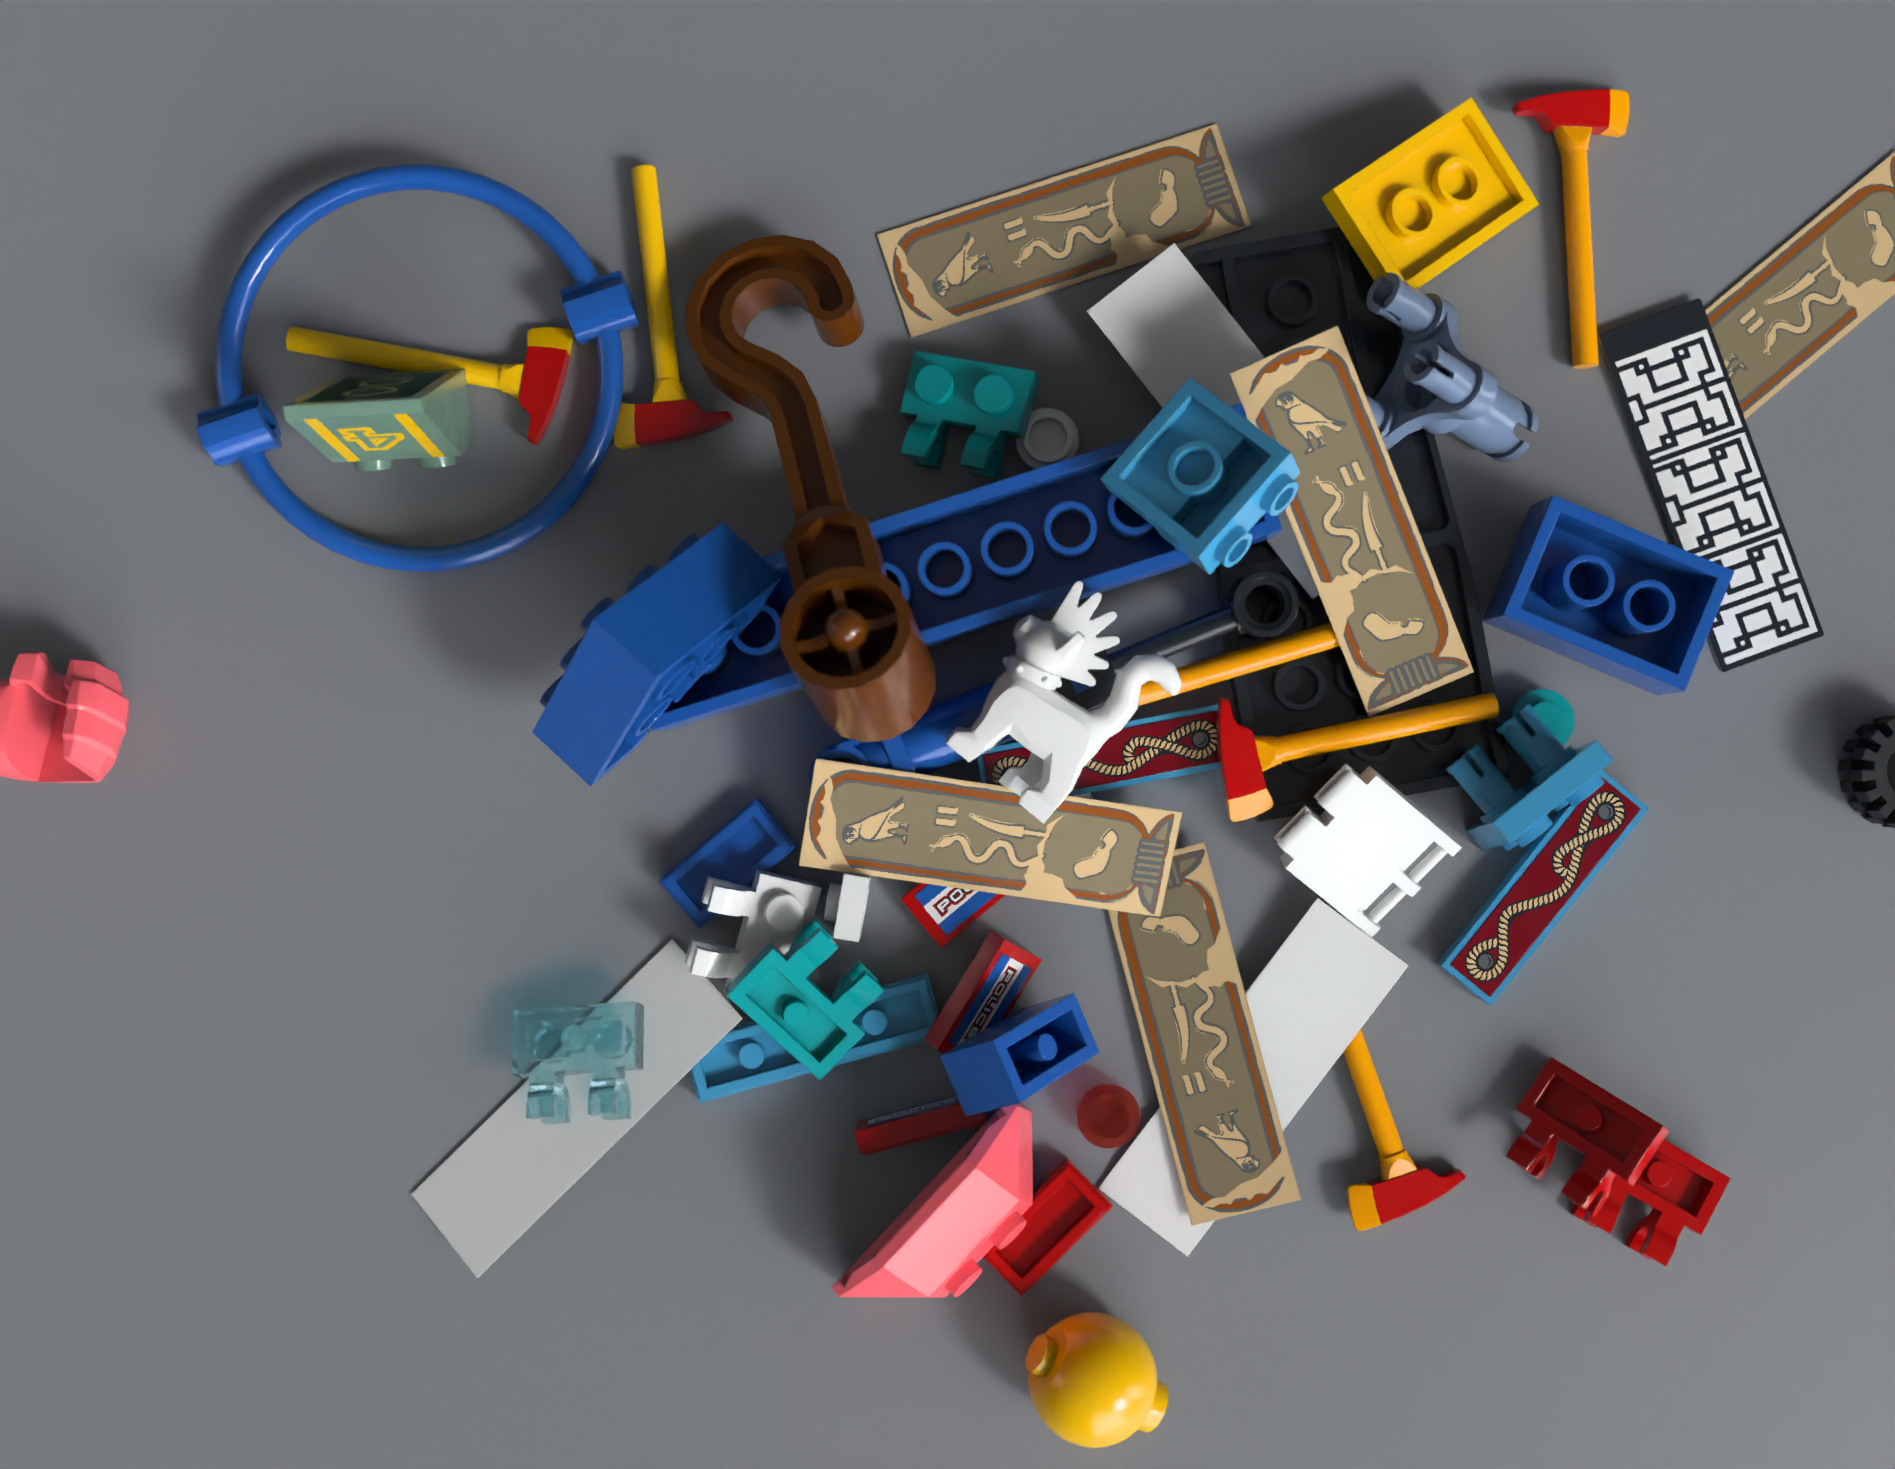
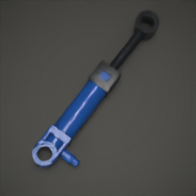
(924, 745)

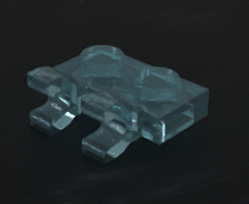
(578, 1041)

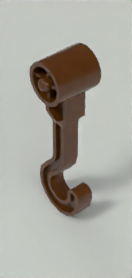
(847, 622)

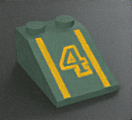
(387, 418)

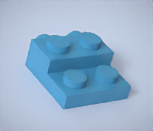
(1204, 477)

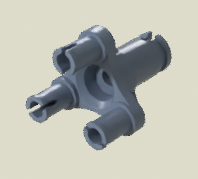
(1439, 383)

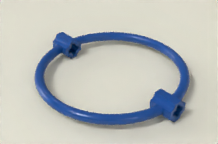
(247, 427)

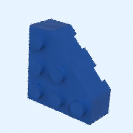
(650, 649)

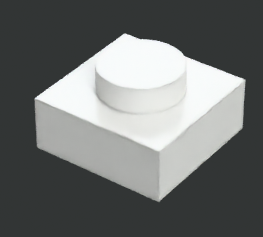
(847, 906)

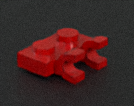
(1592, 1121)
(1677, 1190)

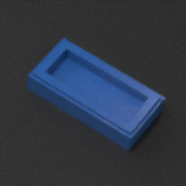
(732, 854)

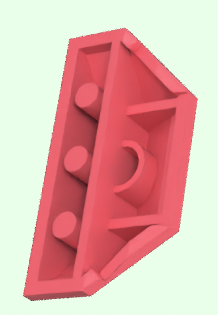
(954, 1219)

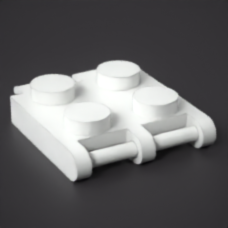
(1362, 845)

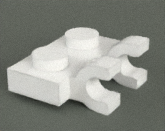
(772, 912)

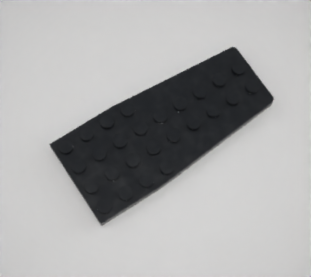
(1279, 297)

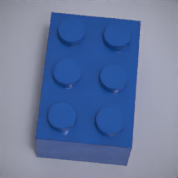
(1608, 596)

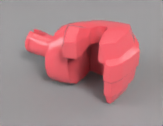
(60, 724)

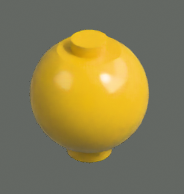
(1094, 1380)

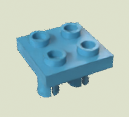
(1558, 779)

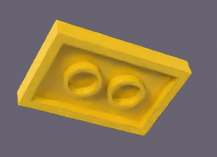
(1431, 198)

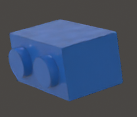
(1019, 1055)

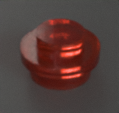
(1108, 1115)

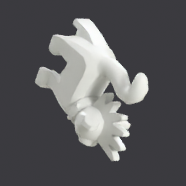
(1044, 721)

